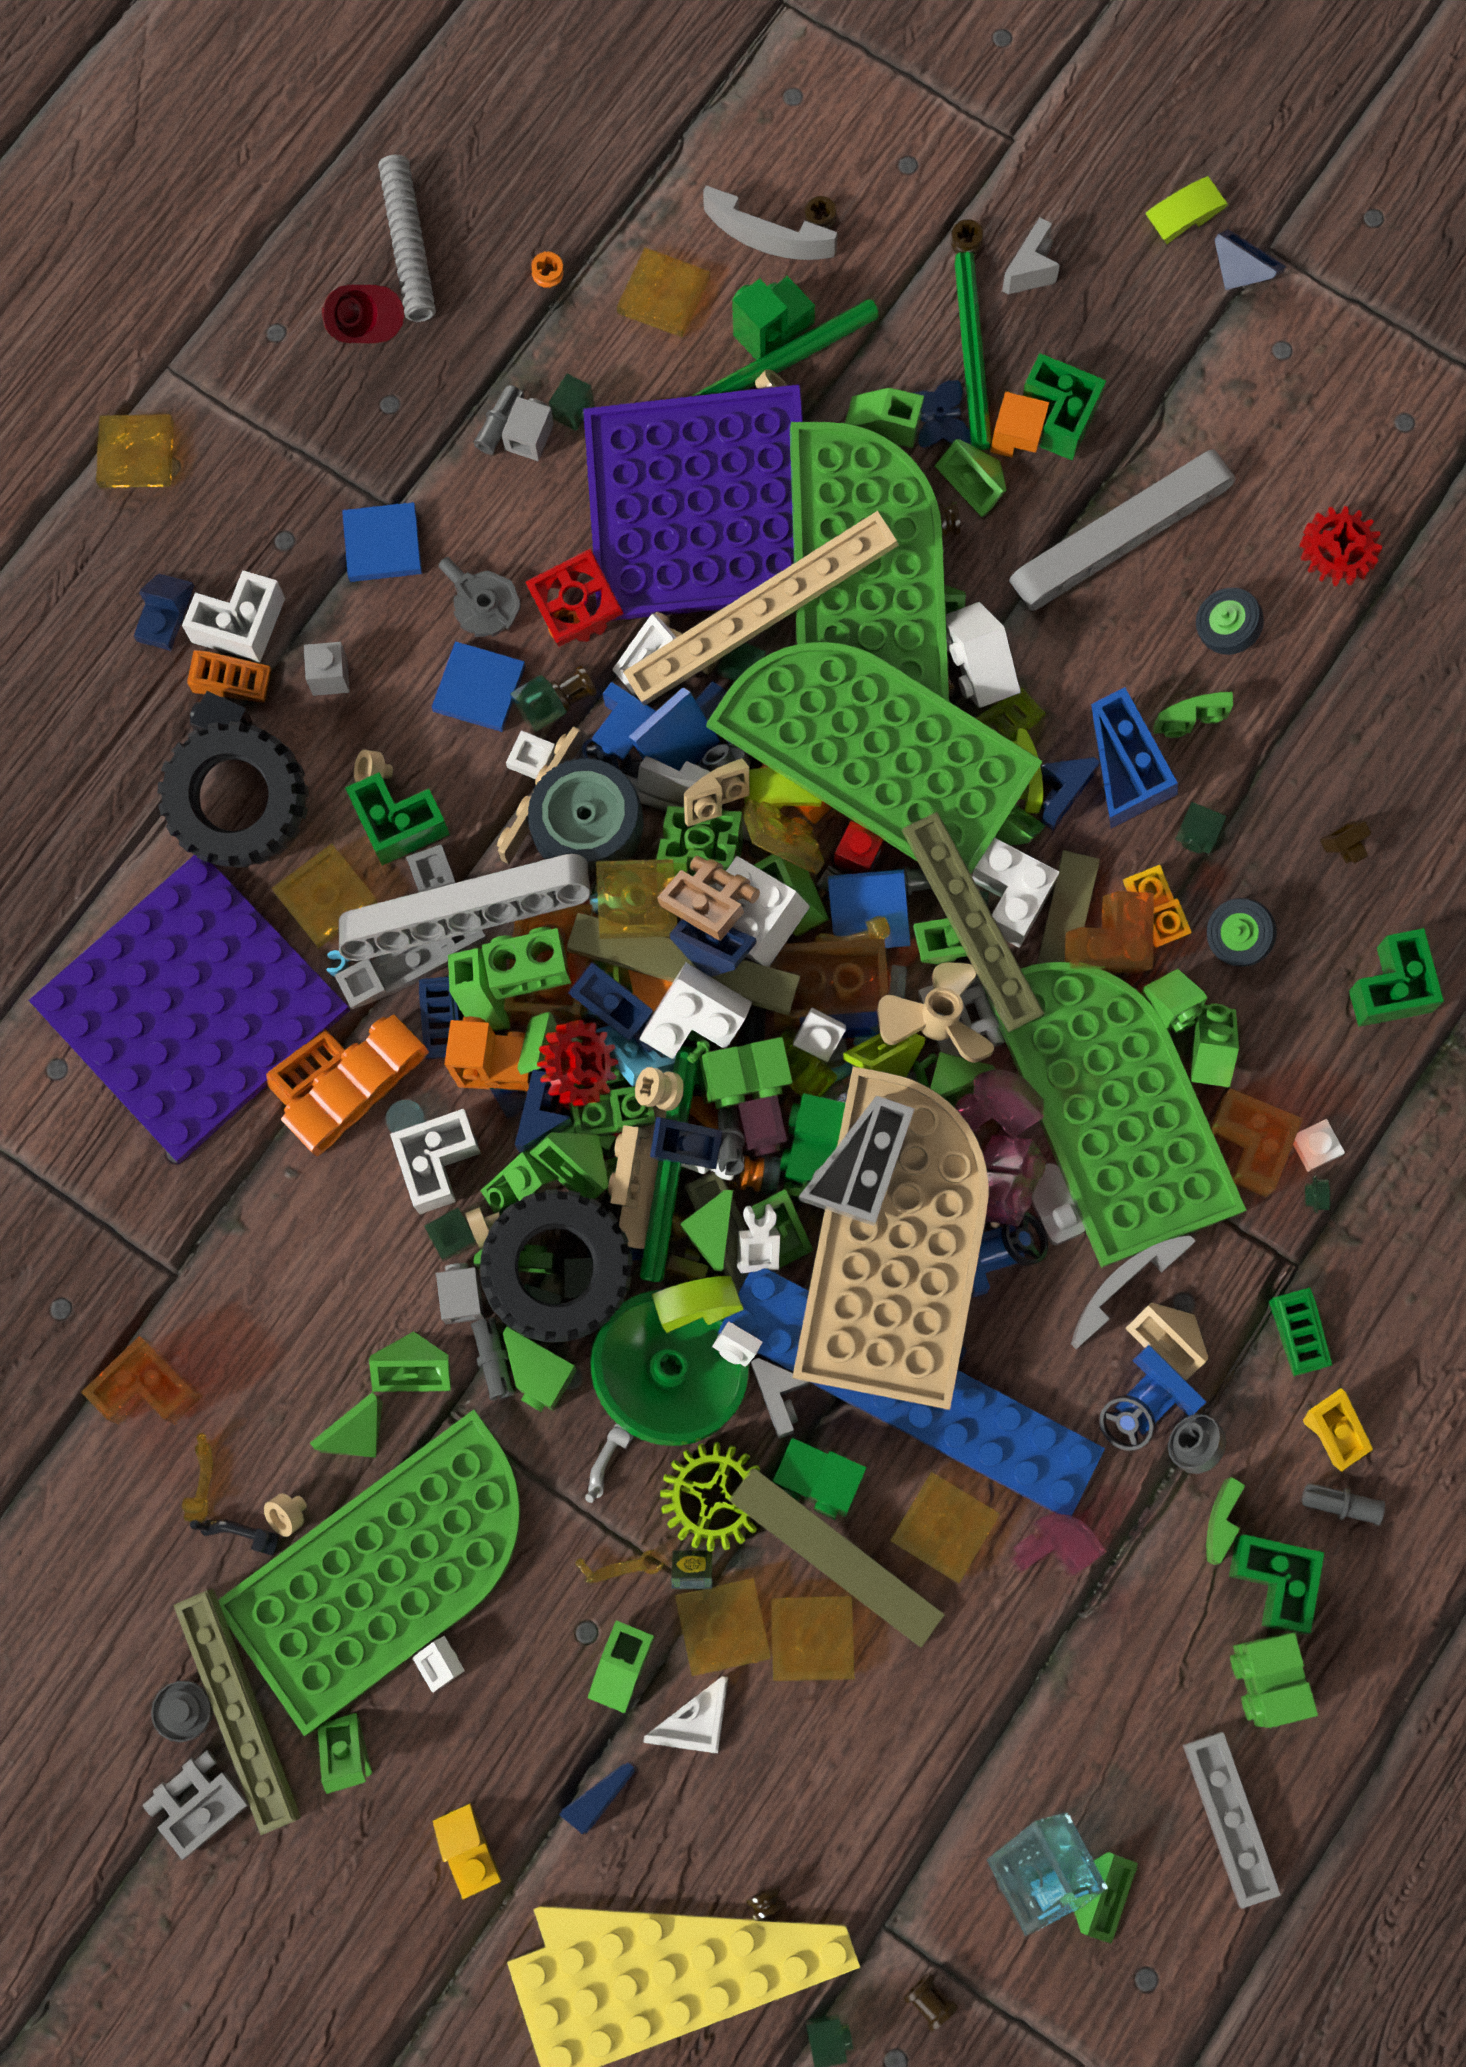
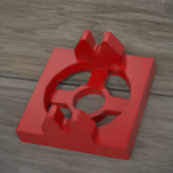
(564, 577)

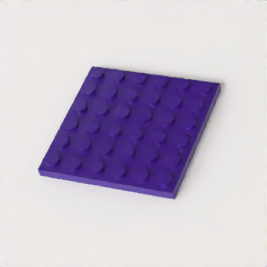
(691, 497)
(188, 1006)

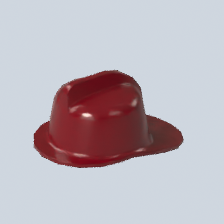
(362, 313)

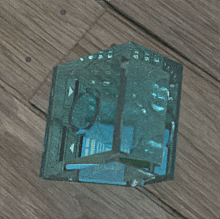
(1046, 1872)

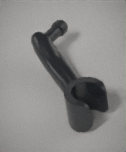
(262, 1540)

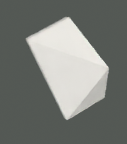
(648, 640)

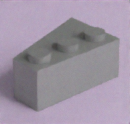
(861, 1166)

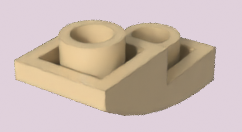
(722, 785)

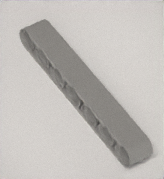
(1122, 529)
(464, 907)

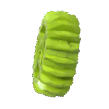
(682, 1484)

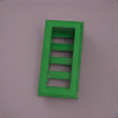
(1310, 1312)

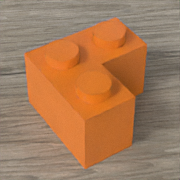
(483, 1059)

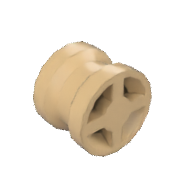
(659, 1089)

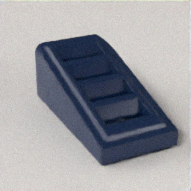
(428, 1018)
(591, 1805)

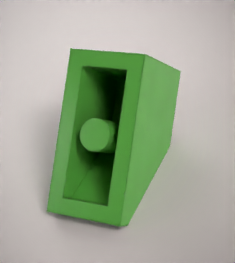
(537, 1371)

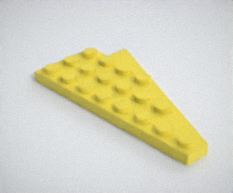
(643, 1978)

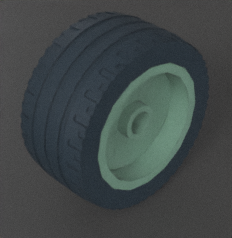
(579, 792)

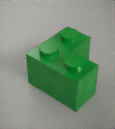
(770, 315)
(1072, 402)
(399, 826)
(1407, 983)
(816, 1135)
(819, 1478)
(1291, 1580)

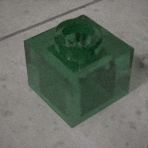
(570, 400)
(545, 709)
(1200, 828)
(829, 2040)

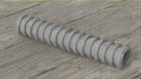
(407, 238)

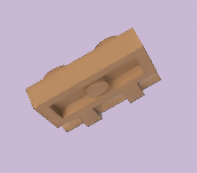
(704, 906)

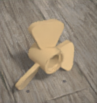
(903, 1017)

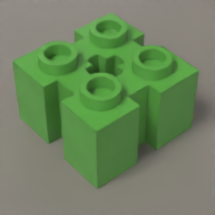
(712, 839)
(743, 1070)
(1273, 1681)

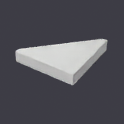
(696, 1723)

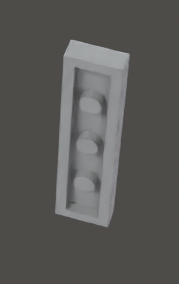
(1231, 1820)

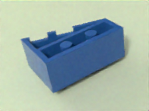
(1129, 758)

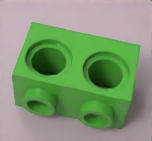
(527, 973)

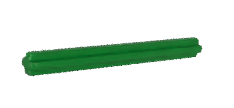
(797, 349)
(972, 351)
(667, 1183)

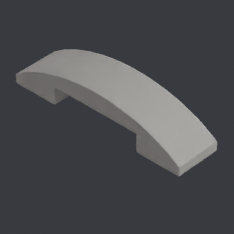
(808, 244)
(394, 971)
(1160, 1255)

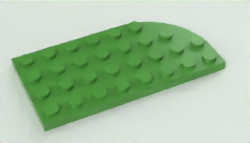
(897, 600)
(875, 744)
(1119, 1112)
(381, 1574)

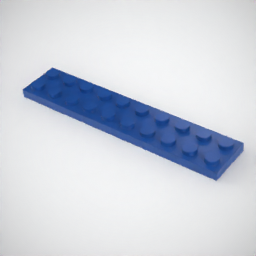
(979, 1430)

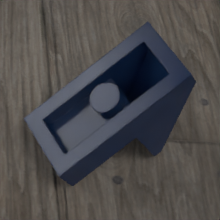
(163, 610)
(1070, 780)
(610, 1001)
(536, 1122)
(685, 1143)

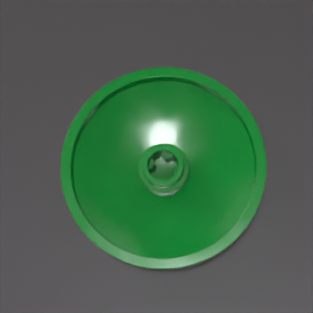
(663, 1383)

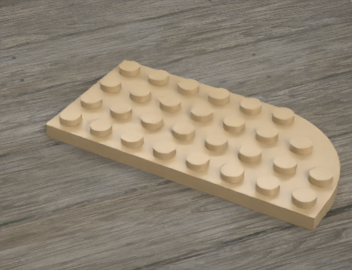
(897, 1294)

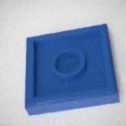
(382, 542)
(478, 686)
(675, 733)
(869, 895)

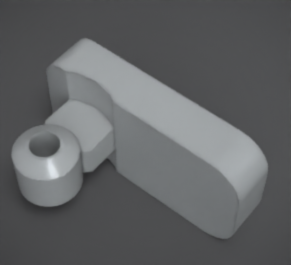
(1055, 1207)

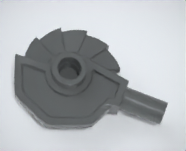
(483, 601)

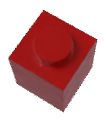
(858, 850)

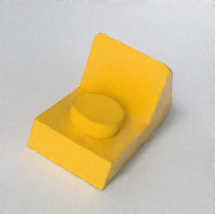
(1339, 1430)
(466, 1851)

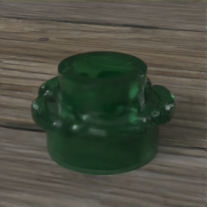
(1318, 1194)

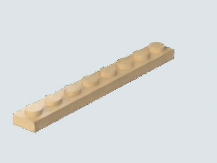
(761, 608)

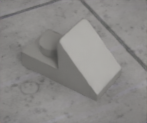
(1031, 266)
(773, 1384)

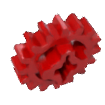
(1355, 541)
(577, 1063)

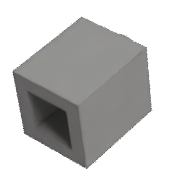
(528, 428)
(326, 668)
(459, 1294)

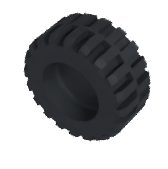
(184, 781)
(610, 1266)

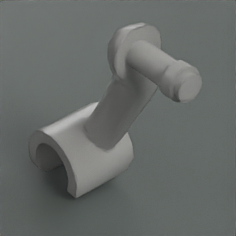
(616, 1437)

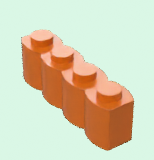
(354, 1085)

